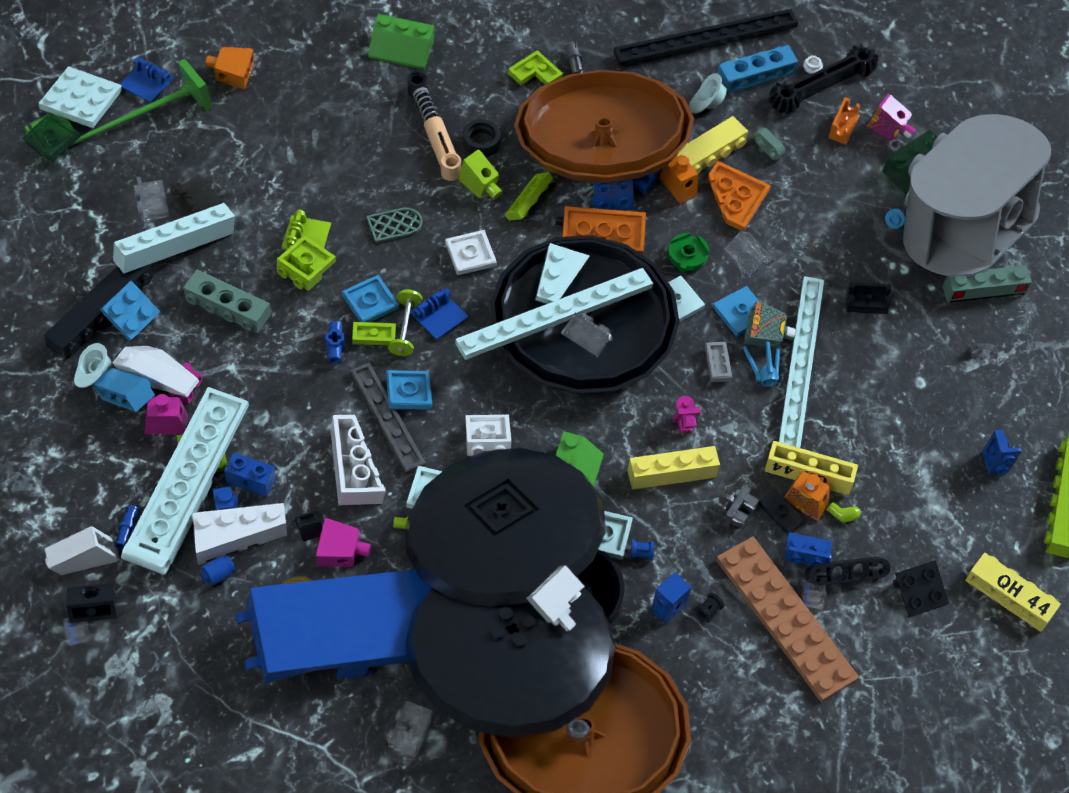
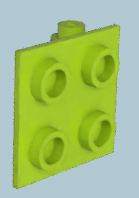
(300, 226)

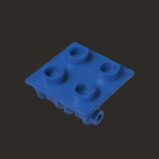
(146, 80)
(613, 195)
(439, 314)

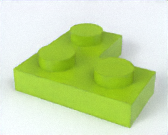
(534, 66)

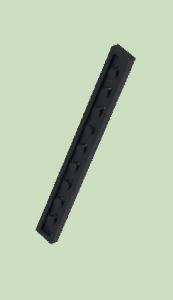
(705, 37)

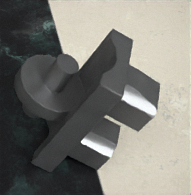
(734, 515)

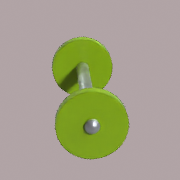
(401, 346)

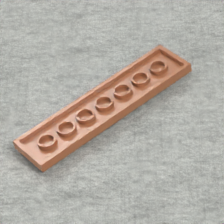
(787, 619)

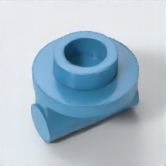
(895, 218)

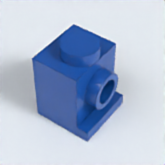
(224, 499)

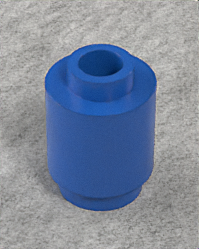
(217, 570)

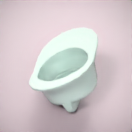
(709, 95)
(91, 365)

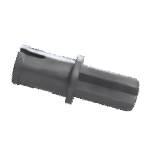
(574, 57)

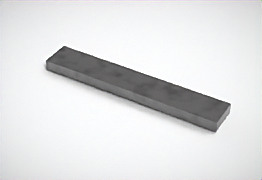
(387, 419)

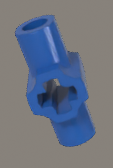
(335, 342)

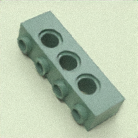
(220, 292)

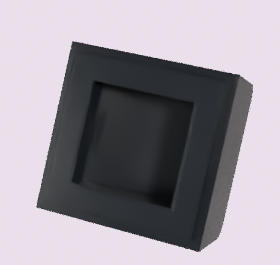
(309, 526)

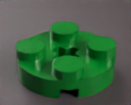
(687, 262)

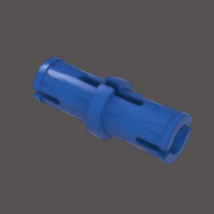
(127, 526)

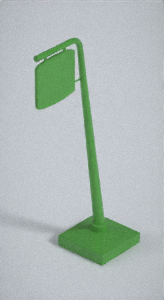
(193, 86)

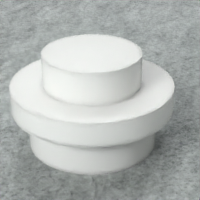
(812, 64)

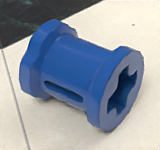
(642, 546)

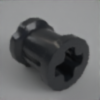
(716, 604)

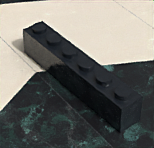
(86, 316)

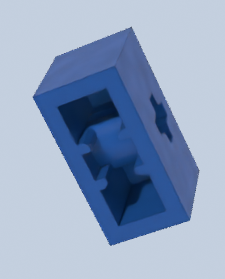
(250, 474)
(671, 598)

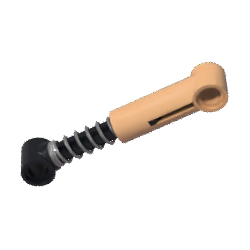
(434, 127)

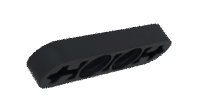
(847, 571)

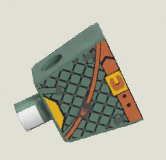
(766, 325)

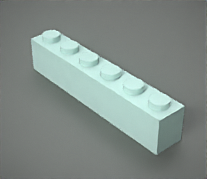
(173, 238)

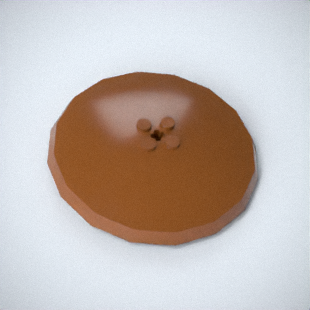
(604, 126)
(632, 742)

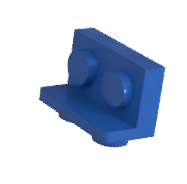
(998, 455)
(807, 549)

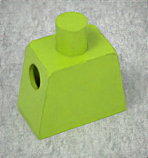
(479, 176)

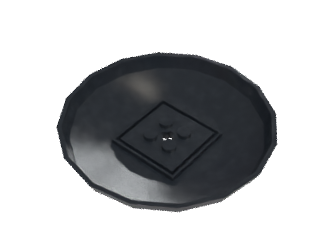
(499, 556)

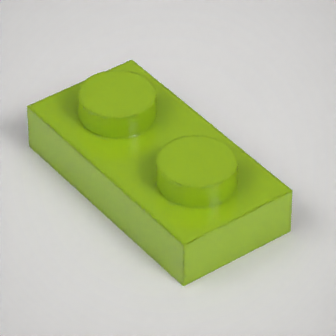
(373, 333)

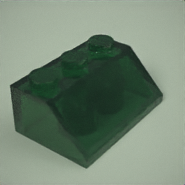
(898, 163)

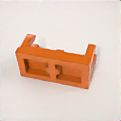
(844, 122)

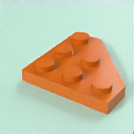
(736, 194)

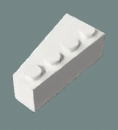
(236, 529)

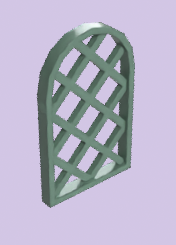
(402, 234)

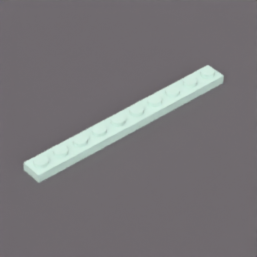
(553, 313)
(801, 362)

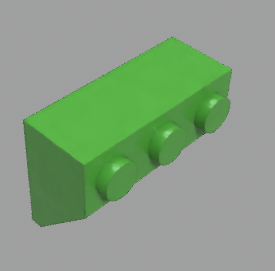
(401, 41)
(580, 454)

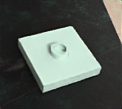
(687, 300)

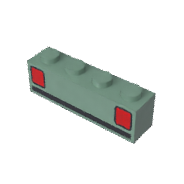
(988, 284)

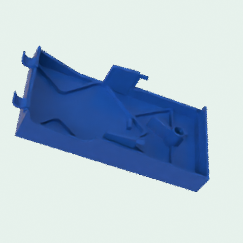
(332, 624)

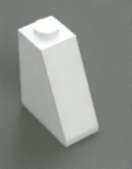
(81, 551)

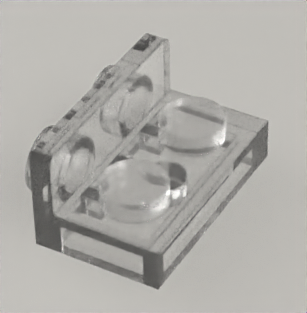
(152, 198)
(586, 334)

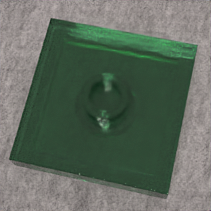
(51, 137)

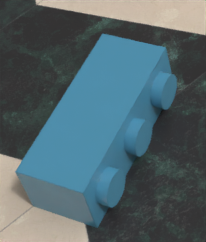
(123, 389)

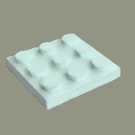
(80, 97)

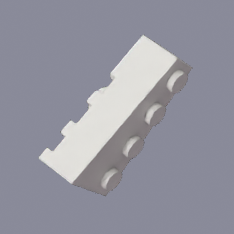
(354, 471)

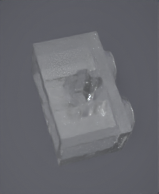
(409, 743)

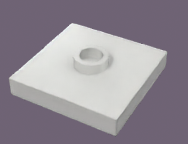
(470, 252)

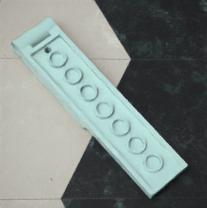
(185, 482)

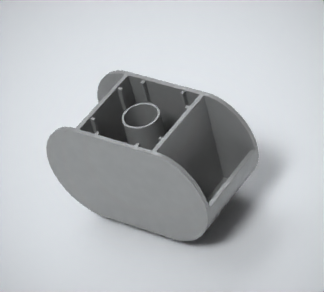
(974, 194)

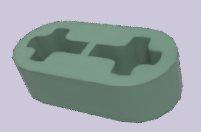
(769, 143)

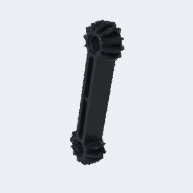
(789, 96)

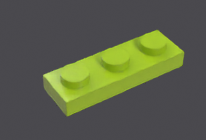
(529, 196)

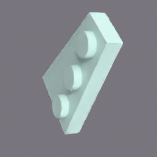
(558, 272)

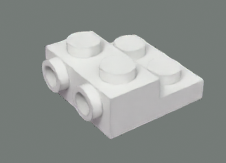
(487, 433)

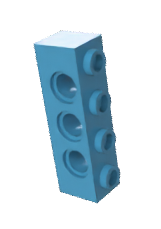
(758, 68)

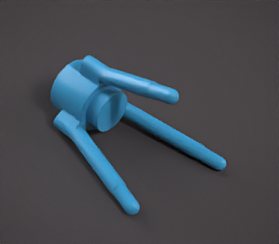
(768, 374)

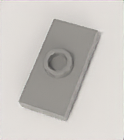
(718, 361)

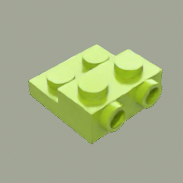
(304, 263)

